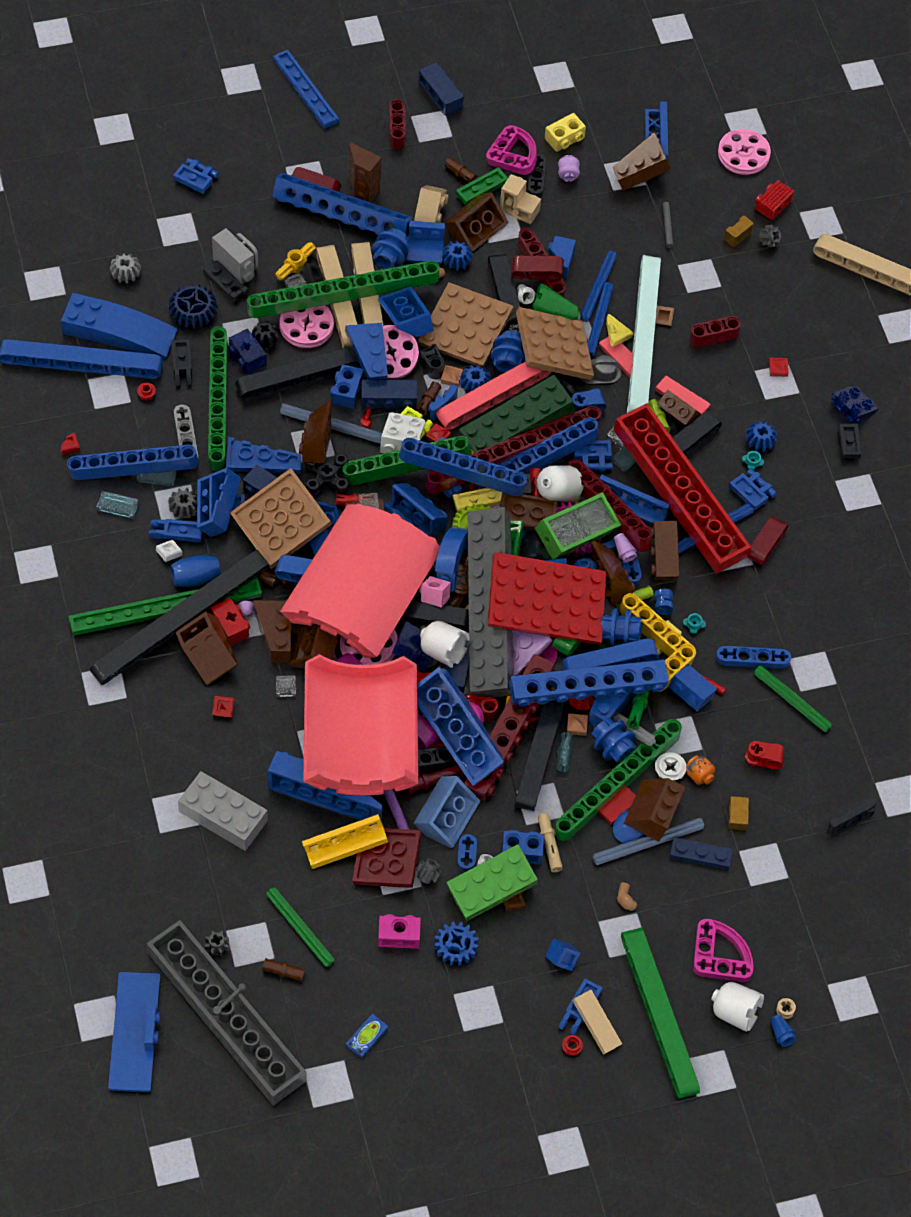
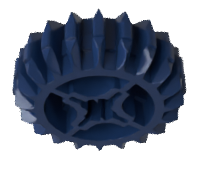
(192, 306)

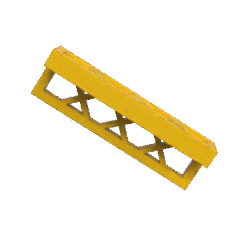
(346, 843)

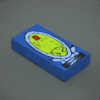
(366, 1036)

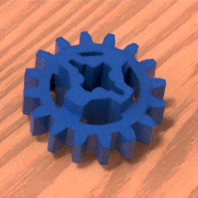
(453, 951)

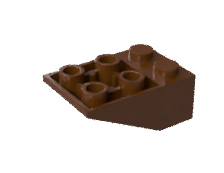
(207, 647)

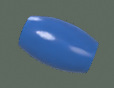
(195, 570)

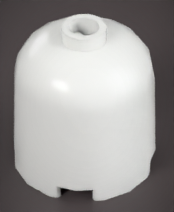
(560, 483)
(444, 642)
(737, 1005)

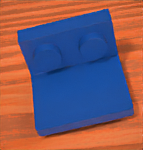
(425, 241)

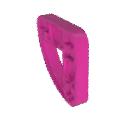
(498, 156)
(707, 957)

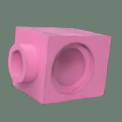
(435, 591)

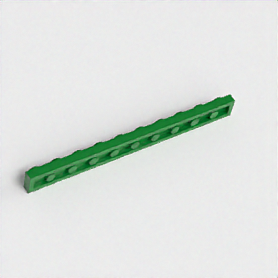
(145, 610)

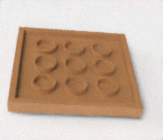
(466, 324)
(554, 343)
(281, 518)

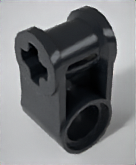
(432, 361)

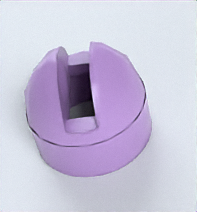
(246, 608)

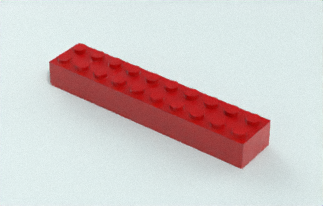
(682, 488)

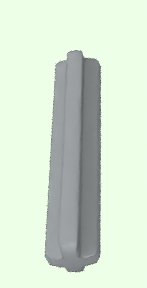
(640, 733)

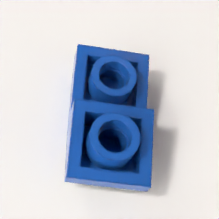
(448, 397)

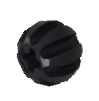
(265, 334)

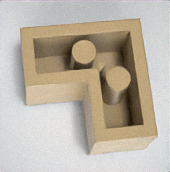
(517, 201)
(429, 204)

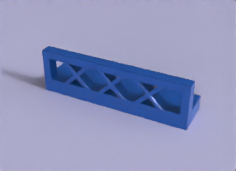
(662, 127)
(644, 510)

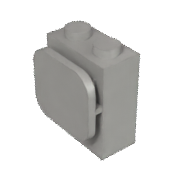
(235, 254)

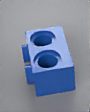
(347, 381)
(533, 856)

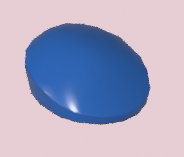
(623, 832)

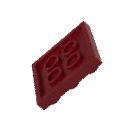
(389, 863)

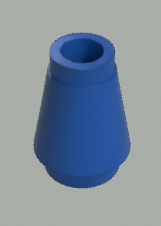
(783, 1032)

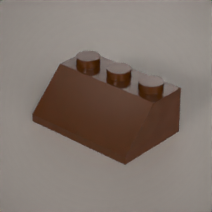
(364, 173)
(477, 221)
(316, 435)
(616, 576)
(312, 642)
(654, 806)

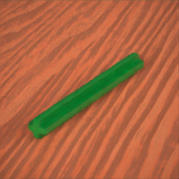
(791, 697)
(300, 927)

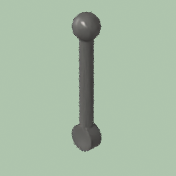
(217, 1009)

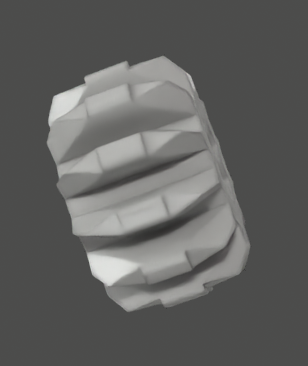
(125, 268)

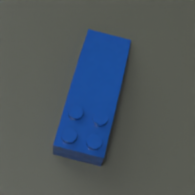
(116, 326)
(458, 725)
(287, 777)

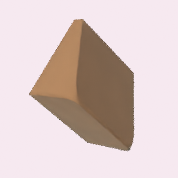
(664, 315)

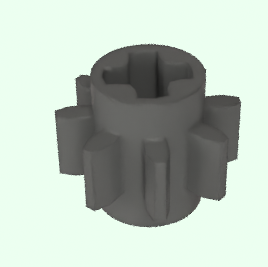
(770, 236)
(428, 871)
(222, 943)

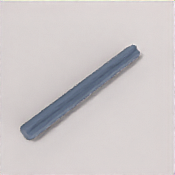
(338, 425)
(646, 841)

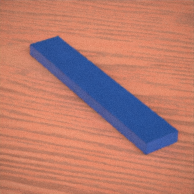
(306, 89)

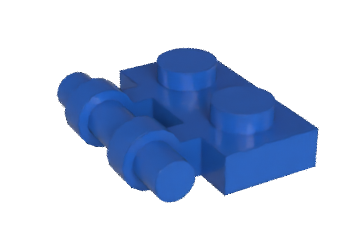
(193, 178)
(596, 450)
(749, 492)

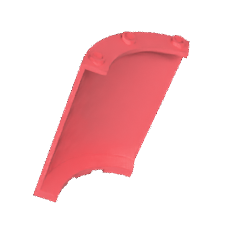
(363, 577)
(360, 726)

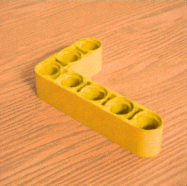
(662, 638)

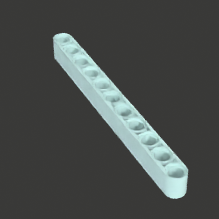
(644, 332)

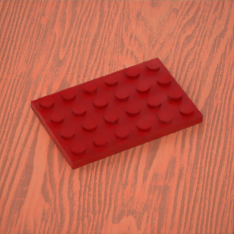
(546, 598)

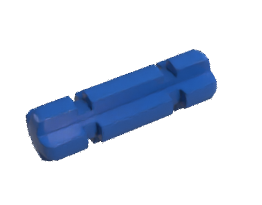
(389, 507)

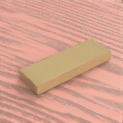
(597, 1022)

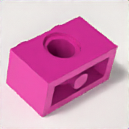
(390, 938)

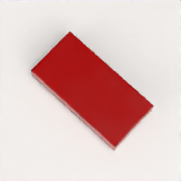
(619, 803)

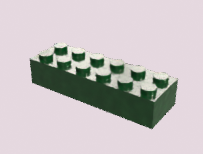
(520, 414)

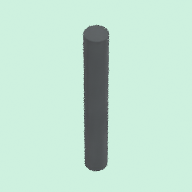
(667, 223)

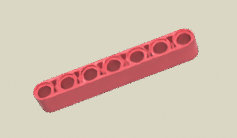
(489, 395)

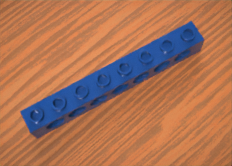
(334, 199)
(653, 669)

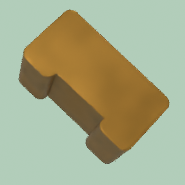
(739, 231)
(738, 813)

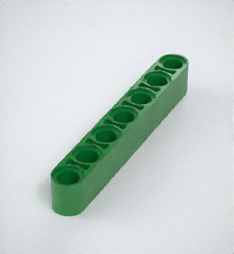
(391, 465)

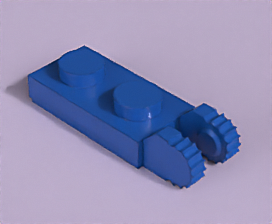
(175, 530)
(572, 1011)

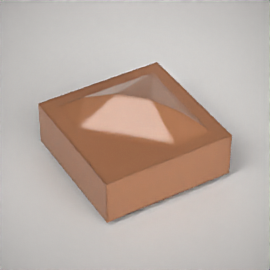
(451, 375)
(577, 724)

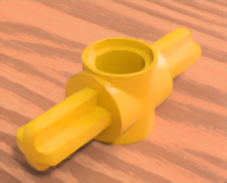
(295, 261)

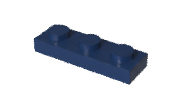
(701, 853)

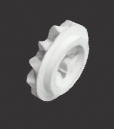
(670, 759)

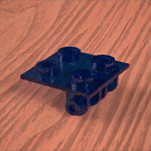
(853, 403)
(410, 647)

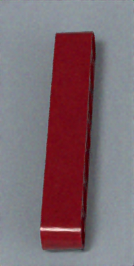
(631, 525)

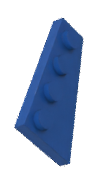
(245, 456)

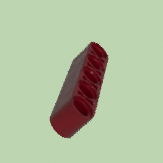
(531, 246)

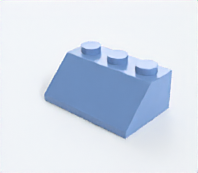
(447, 811)

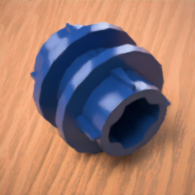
(390, 249)
(507, 351)
(620, 627)
(614, 740)

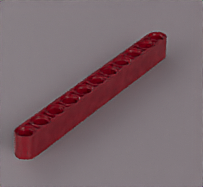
(505, 450)

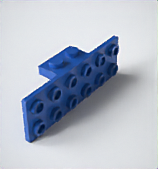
(134, 1032)

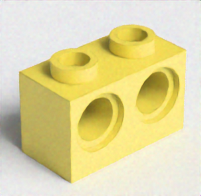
(565, 132)

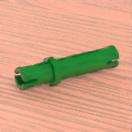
(639, 704)

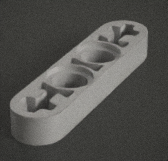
(184, 436)

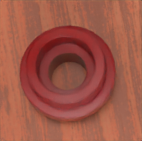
(146, 395)
(572, 1039)

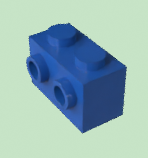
(692, 687)

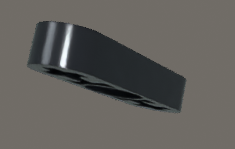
(540, 182)

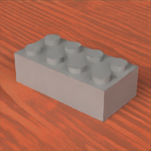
(223, 810)

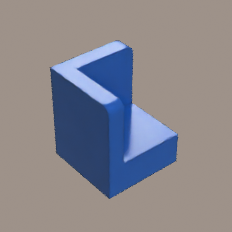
(562, 954)

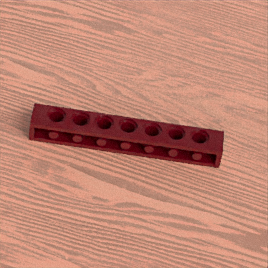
(511, 737)

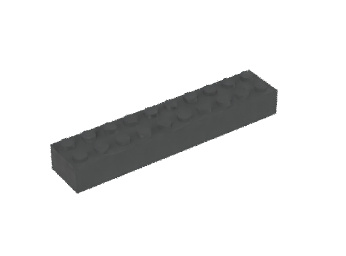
(488, 646)
(238, 1025)

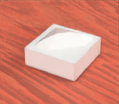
(169, 550)

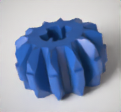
(457, 255)
(473, 378)
(761, 436)

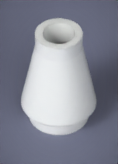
(525, 294)

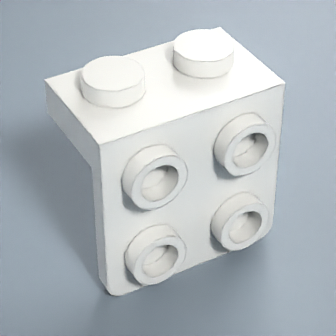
(399, 428)

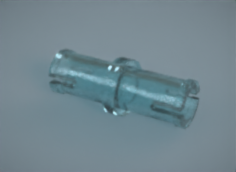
(564, 751)

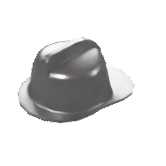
(605, 370)

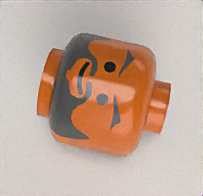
(700, 770)

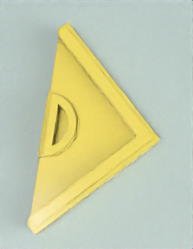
(617, 331)

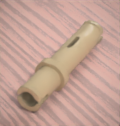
(550, 842)

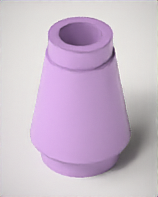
(624, 547)

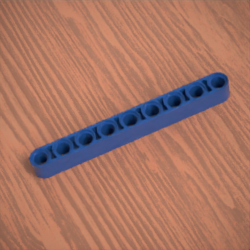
(80, 359)

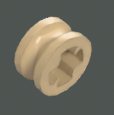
(786, 1001)

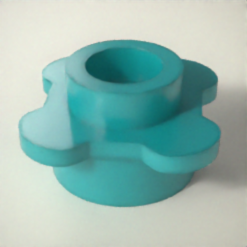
(753, 455)
(696, 618)

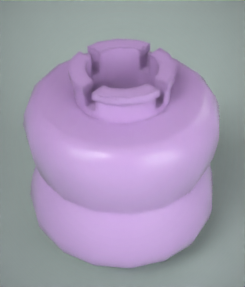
(568, 168)

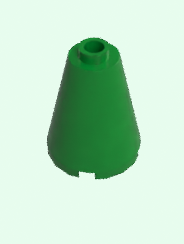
(551, 302)

